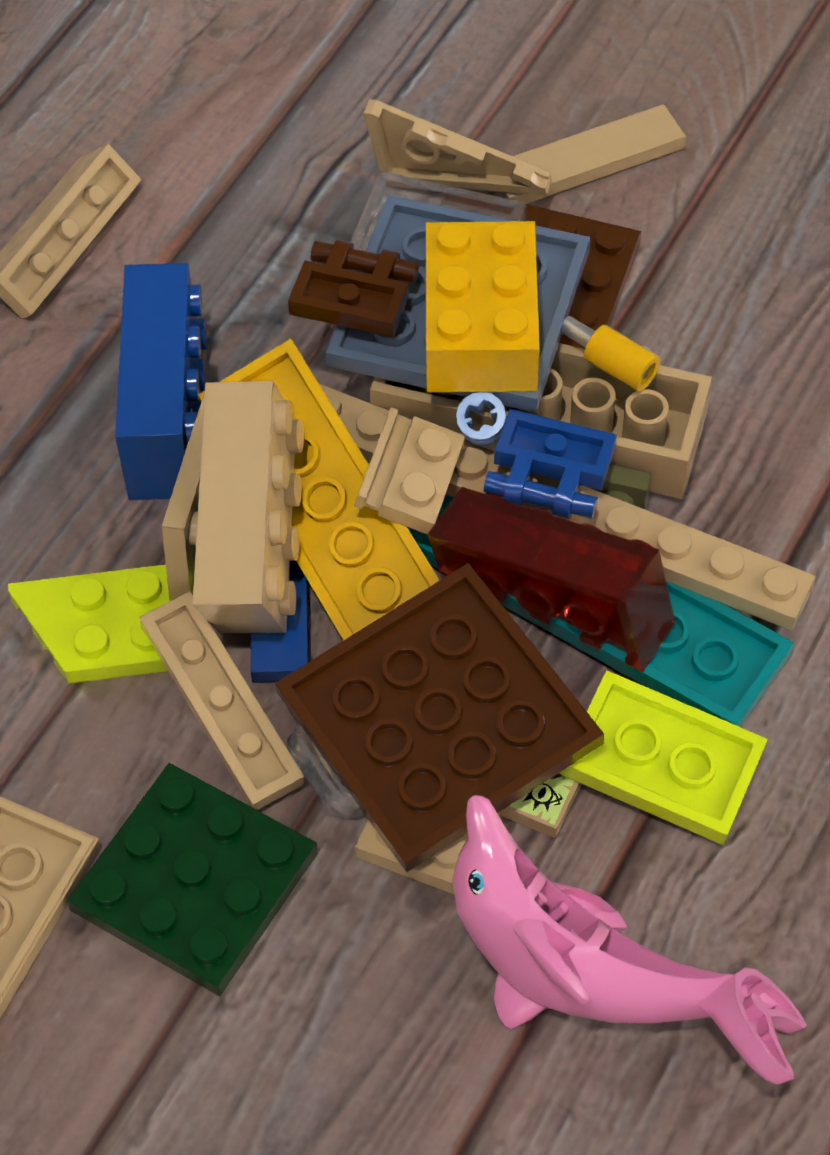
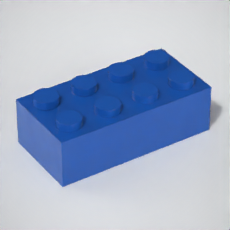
(158, 375)

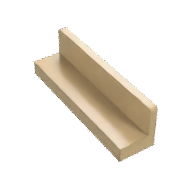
(63, 228)

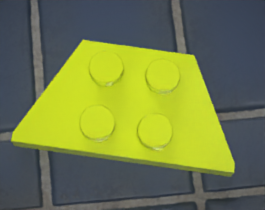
(95, 620)

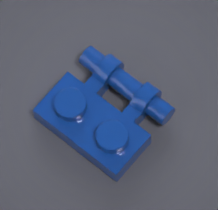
(555, 451)

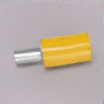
(614, 353)

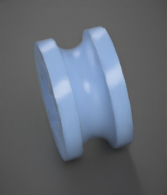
(477, 402)

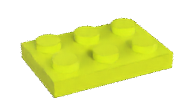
(668, 758)

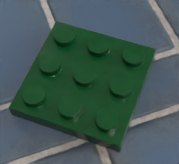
(193, 878)

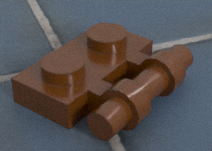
(350, 297)

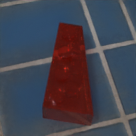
(560, 570)

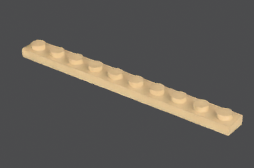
(688, 555)

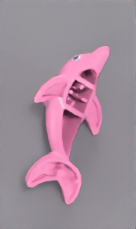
(566, 955)

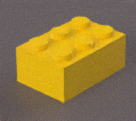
(481, 307)

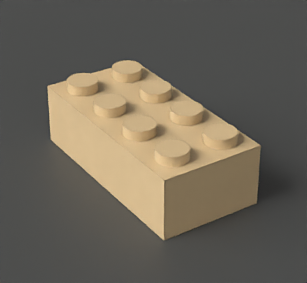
(247, 508)

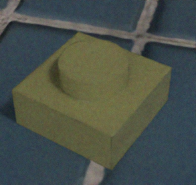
(627, 485)

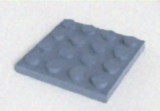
(403, 357)

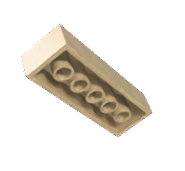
(653, 427)

